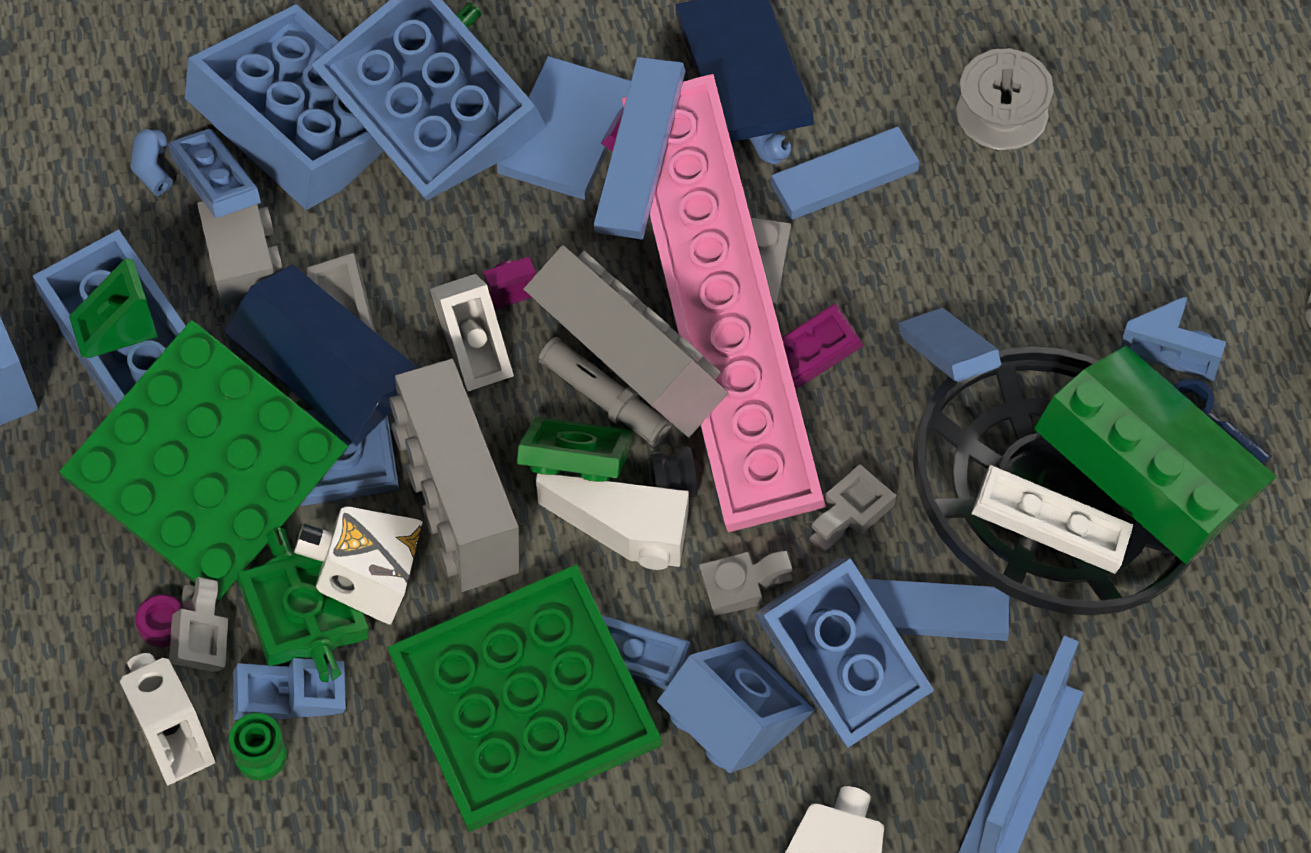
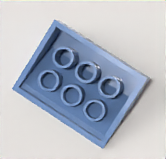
(429, 94)
(279, 108)

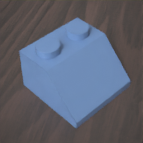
(733, 704)

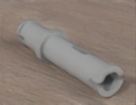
(620, 402)

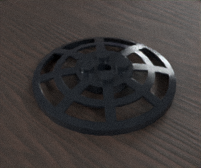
(1034, 461)

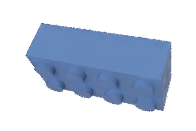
(74, 279)

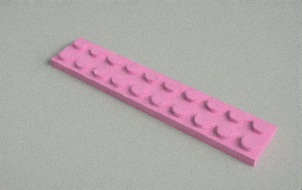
(728, 315)

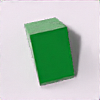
(113, 314)

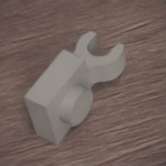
(854, 503)
(737, 584)
(196, 633)

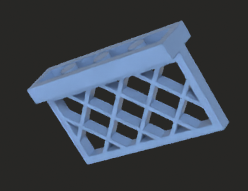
(1026, 759)

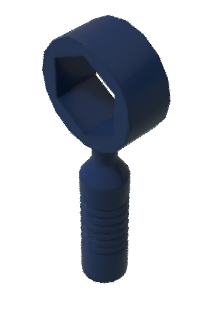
(1206, 394)

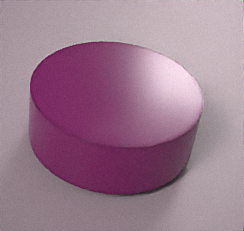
(155, 619)

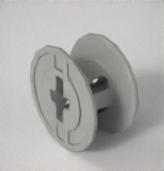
(980, 103)

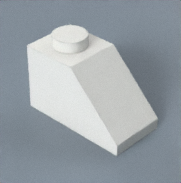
(472, 331)

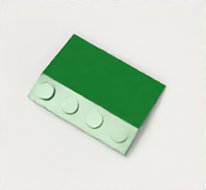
(1153, 452)

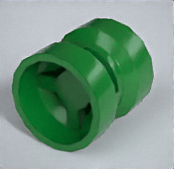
(259, 758)

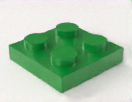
(574, 447)

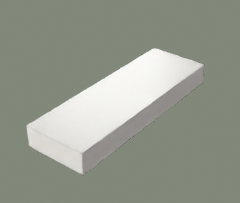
(1052, 519)

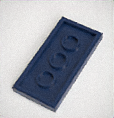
(749, 64)

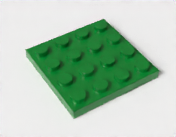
(203, 459)
(524, 697)

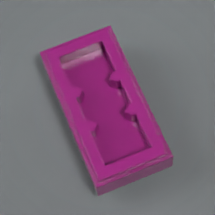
(819, 344)

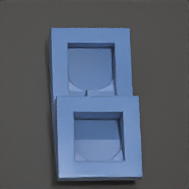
(287, 691)

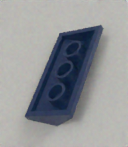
(319, 351)

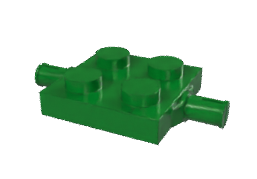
(291, 612)

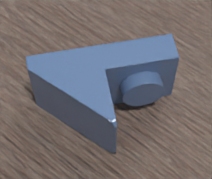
(1162, 342)

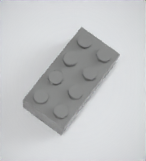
(628, 338)
(455, 476)

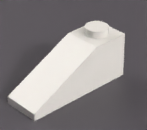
(629, 518)

